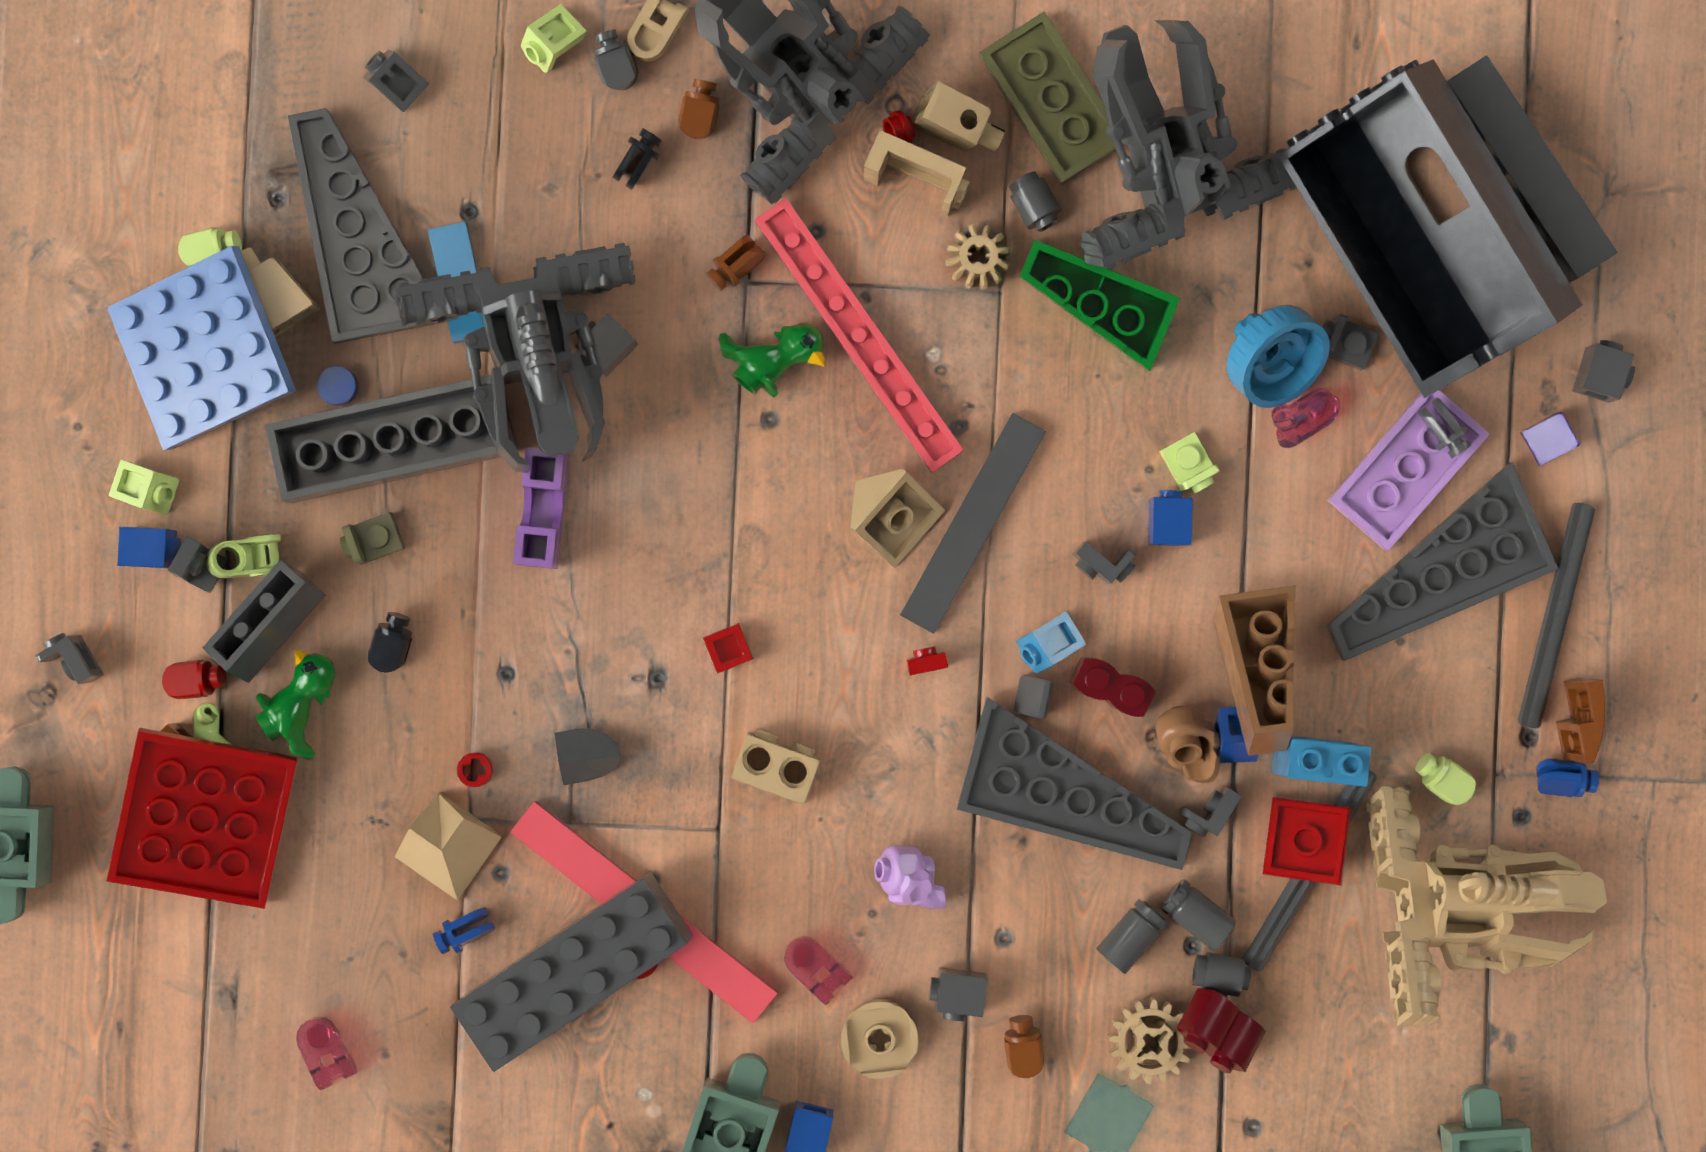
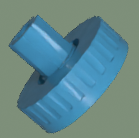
(1286, 343)

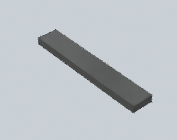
(973, 523)

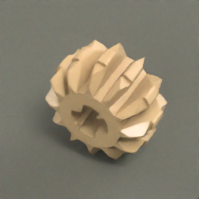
(977, 244)

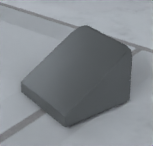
(1033, 696)

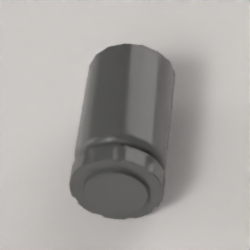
(1198, 914)
(1132, 936)

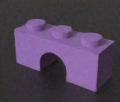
(543, 511)

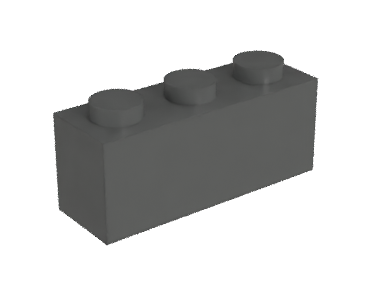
(264, 621)

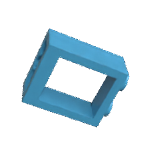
(1323, 761)

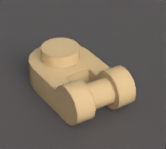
(647, 38)

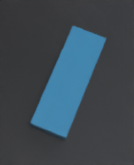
(452, 255)

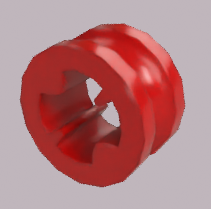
(481, 779)

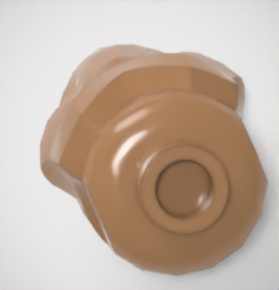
(1189, 743)

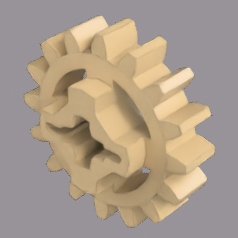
(1138, 1051)

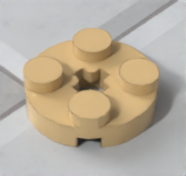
(865, 1056)

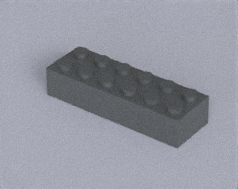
(1532, 171)
(380, 441)
(572, 971)

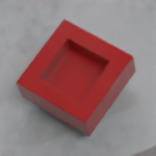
(728, 648)
(926, 661)

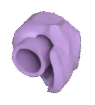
(909, 877)

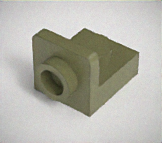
(371, 539)

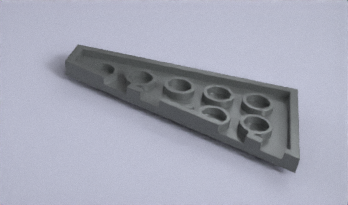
(1043, 787)

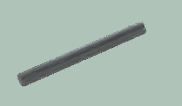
(1556, 615)
(1295, 892)

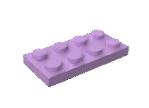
(1403, 472)

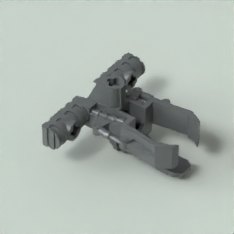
(803, 74)
(1171, 150)
(528, 341)

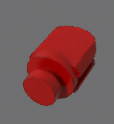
(193, 679)

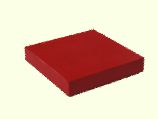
(1307, 841)

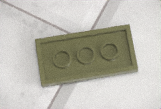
(1050, 96)

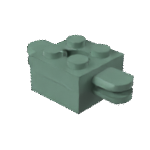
(30, 860)
(734, 1113)
(1484, 1126)

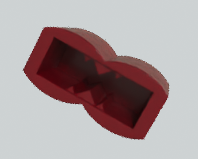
(1121, 691)
(1220, 1030)

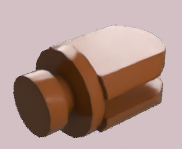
(699, 110)
(736, 262)
(1024, 1047)

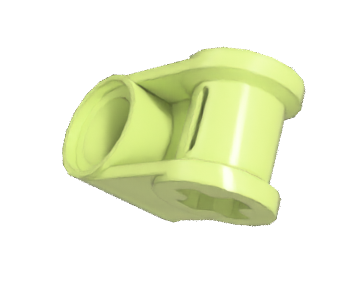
(252, 556)

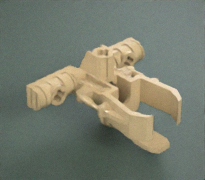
(1465, 906)

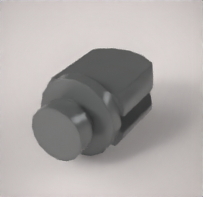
(615, 61)
(1454, 441)

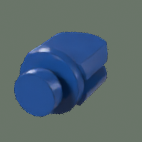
(1565, 778)
(451, 938)

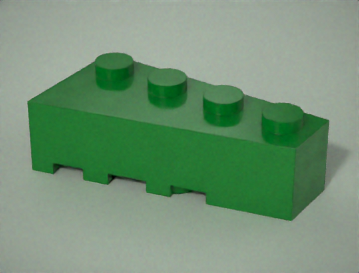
(1108, 303)

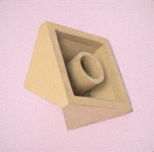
(892, 513)
(447, 846)

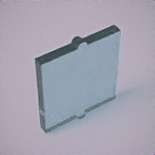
(1108, 1117)

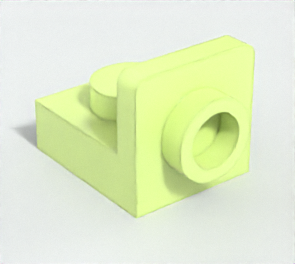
(551, 37)
(1189, 463)
(144, 487)

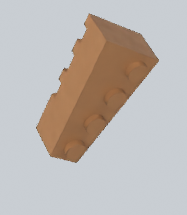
(1260, 661)

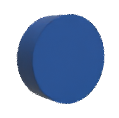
(337, 385)

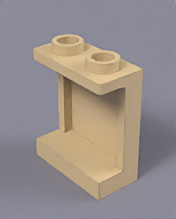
(919, 164)

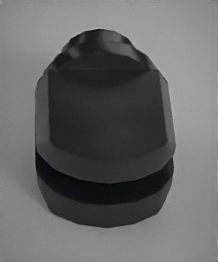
(645, 145)
(390, 643)

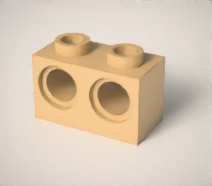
(773, 777)

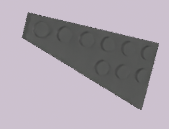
(351, 234)
(1466, 559)

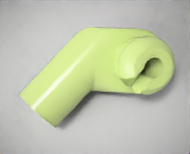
(207, 723)

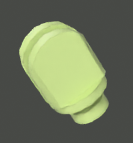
(204, 243)
(1446, 779)

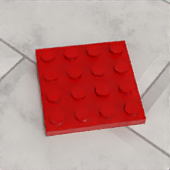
(201, 818)

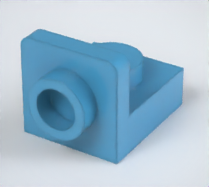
(1050, 643)

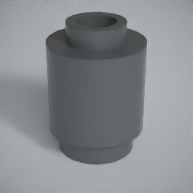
(1035, 201)
(1221, 973)

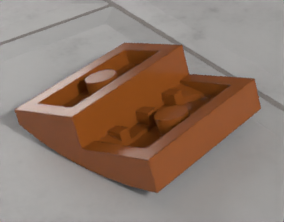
(1583, 733)

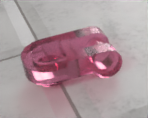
(1305, 417)
(805, 957)
(318, 1038)

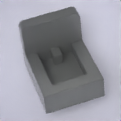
(1094, 564)

